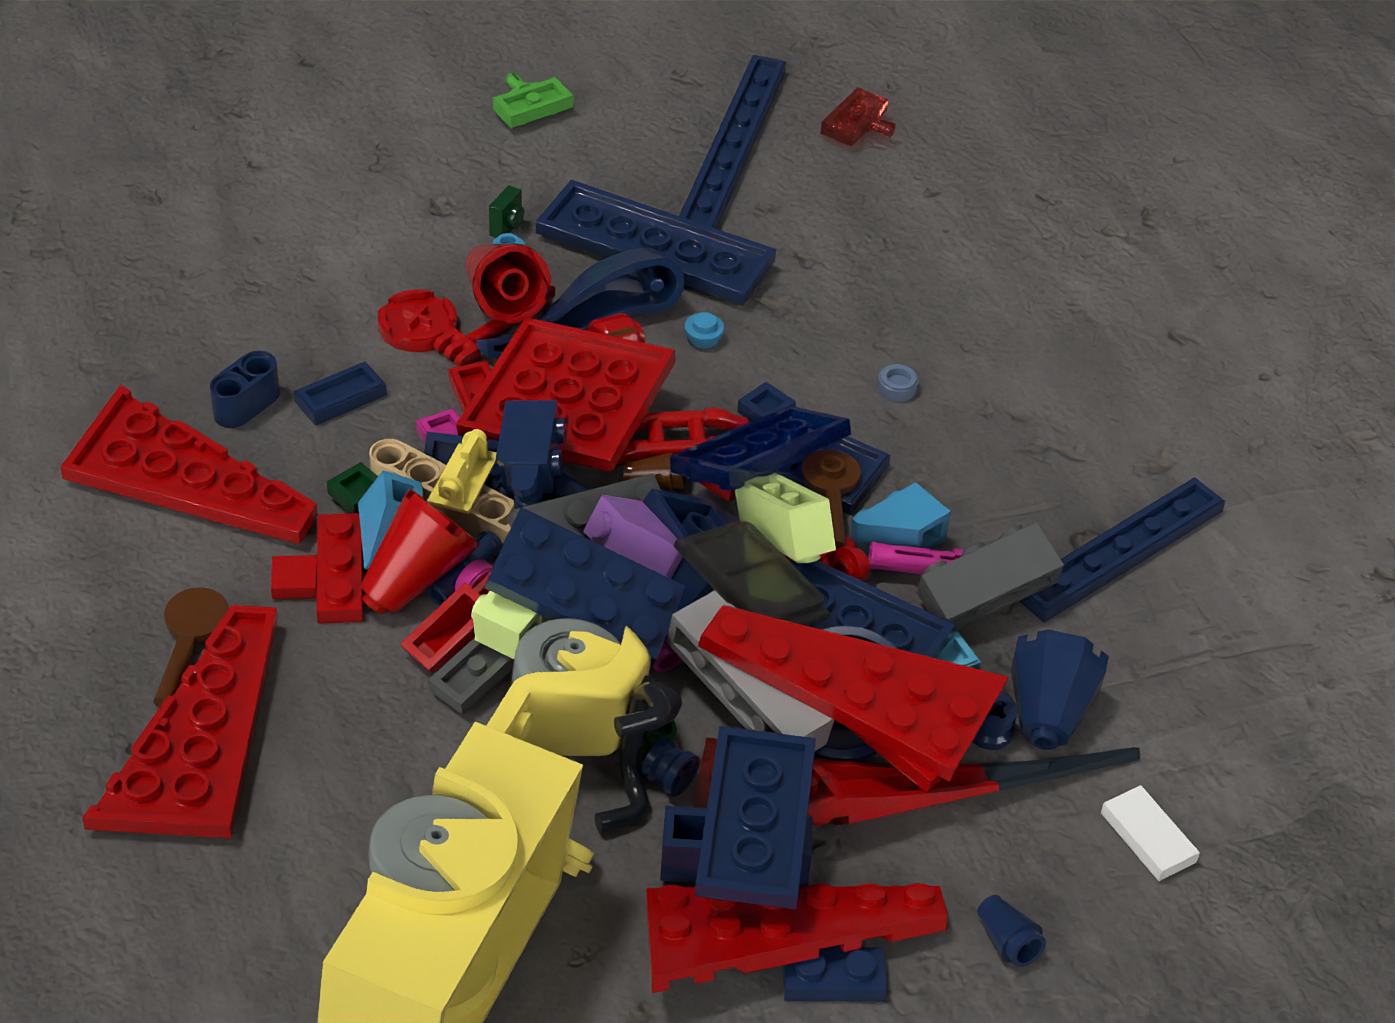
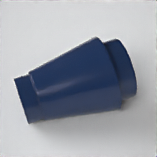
(1012, 932)

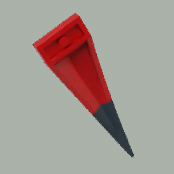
(867, 791)

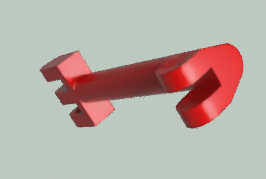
(463, 348)

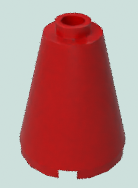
(508, 280)
(414, 554)

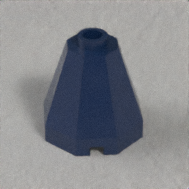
(1055, 685)

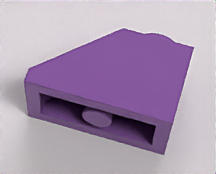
(634, 532)

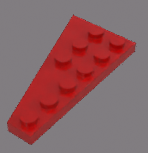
(172, 465)
(890, 695)
(198, 744)
(710, 935)

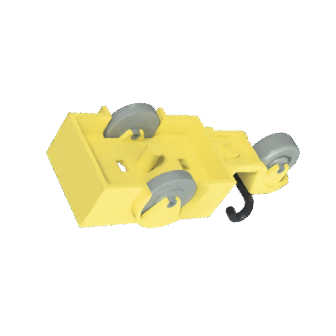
(482, 856)

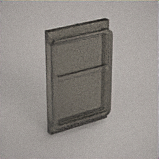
(752, 573)

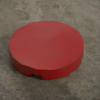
(415, 320)

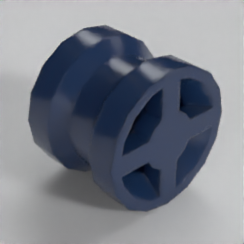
(998, 725)
(670, 766)

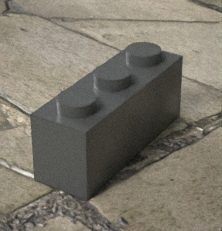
(990, 576)

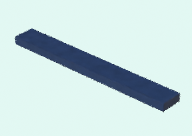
(734, 141)

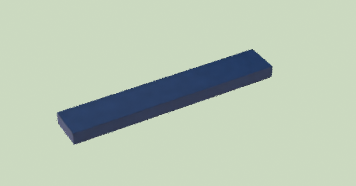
(1126, 546)

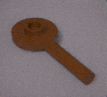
(832, 475)
(191, 619)

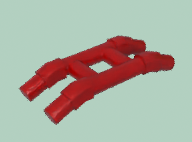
(693, 419)

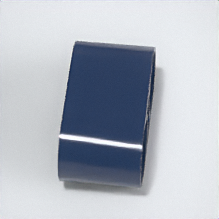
(244, 389)

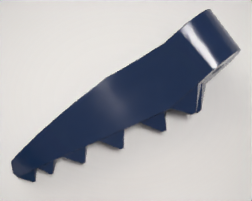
(624, 283)

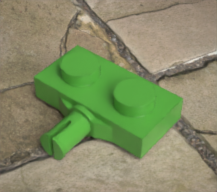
(531, 100)

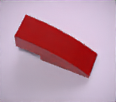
(445, 629)

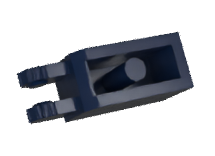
(530, 449)

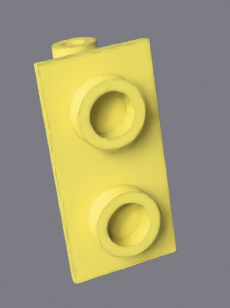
(464, 474)

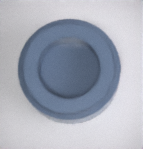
(897, 383)

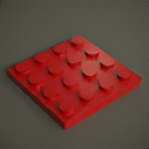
(596, 378)

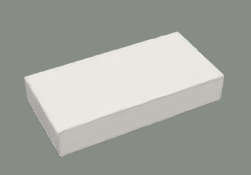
(1150, 833)

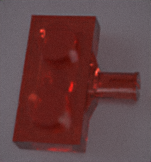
(856, 116)

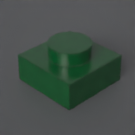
(506, 212)
(351, 486)

